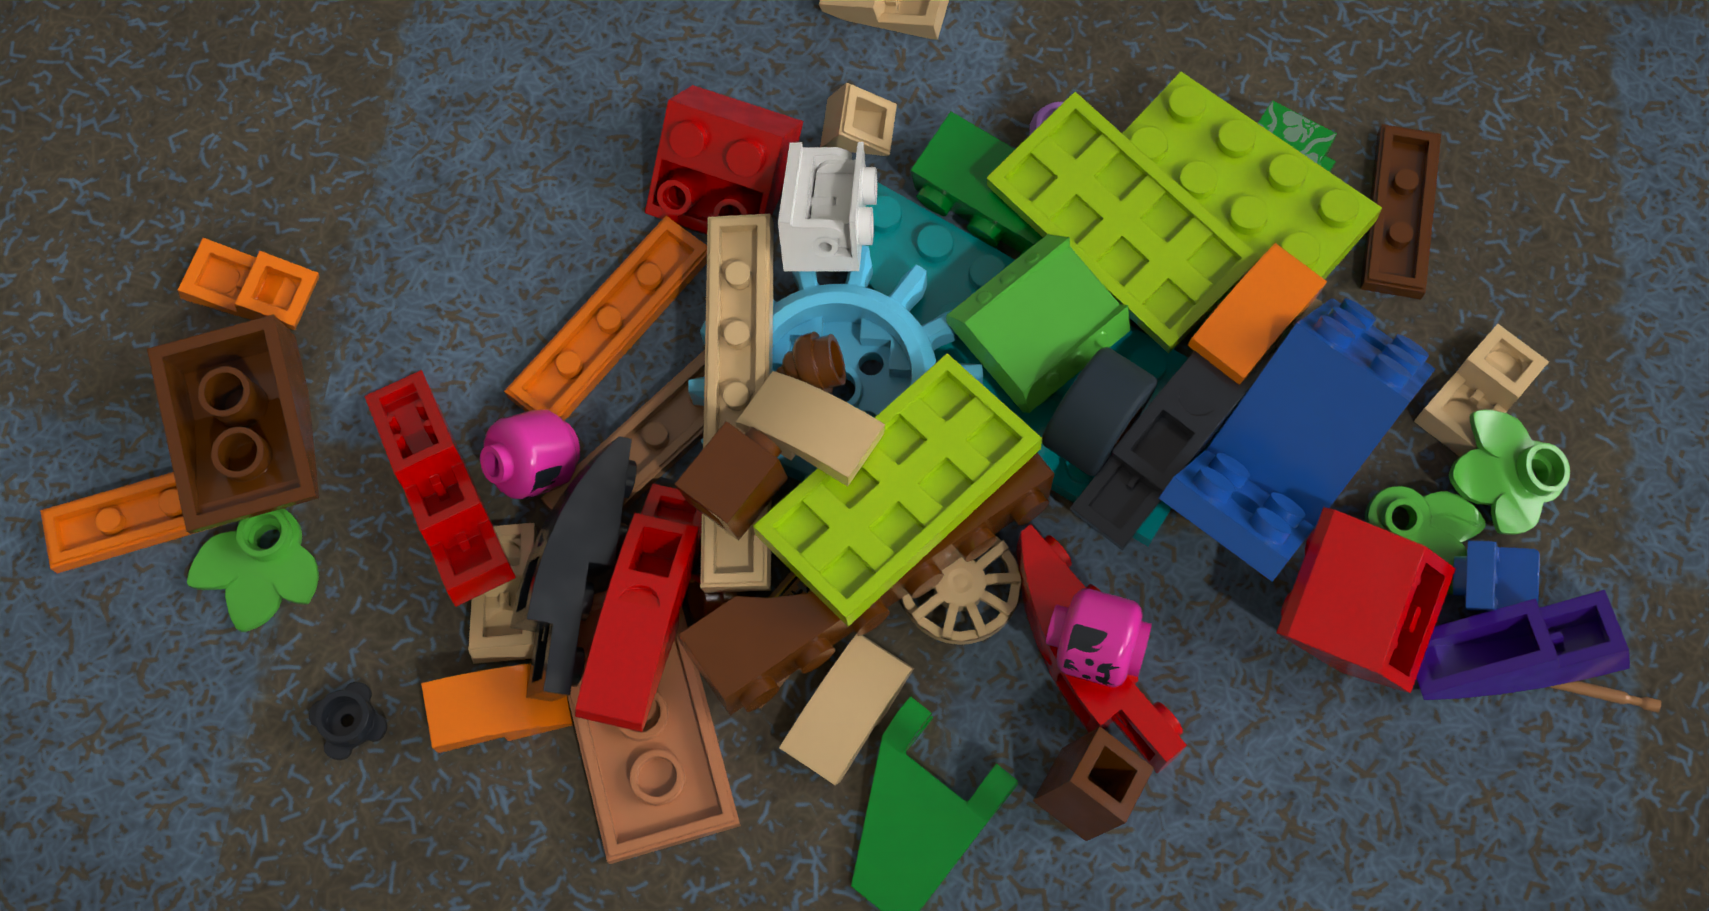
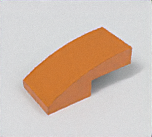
(247, 284)
(1257, 313)
(488, 707)

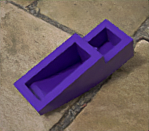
(1523, 649)

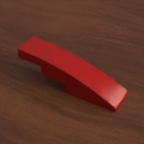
(439, 488)

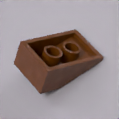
(236, 422)

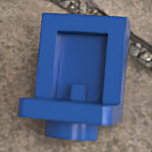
(1496, 576)

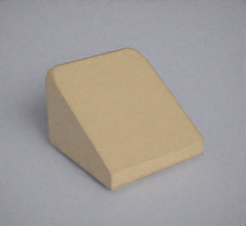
(857, 117)

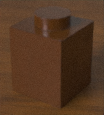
(733, 478)
(1093, 784)

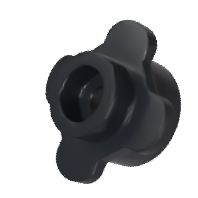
(329, 714)

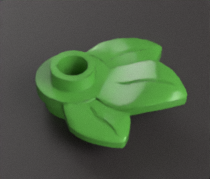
(1502, 472)
(1435, 520)
(254, 576)

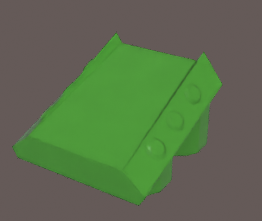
(1039, 321)

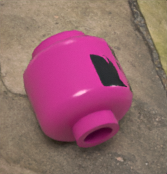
(530, 453)
(1099, 637)

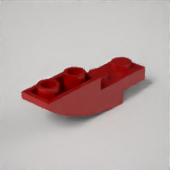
(1050, 582)
(641, 611)

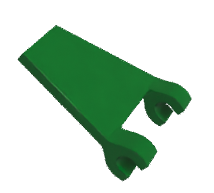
(915, 822)

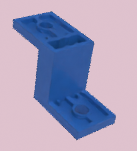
(1299, 434)

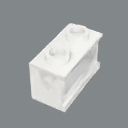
(825, 208)

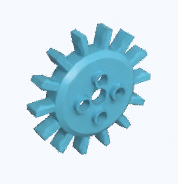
(866, 329)

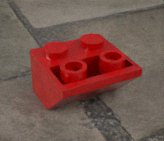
(719, 159)
(1365, 600)

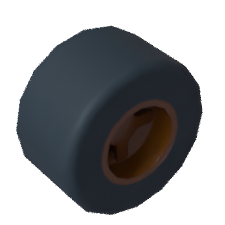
(1098, 410)

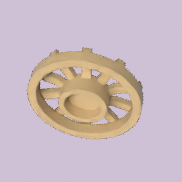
(962, 590)

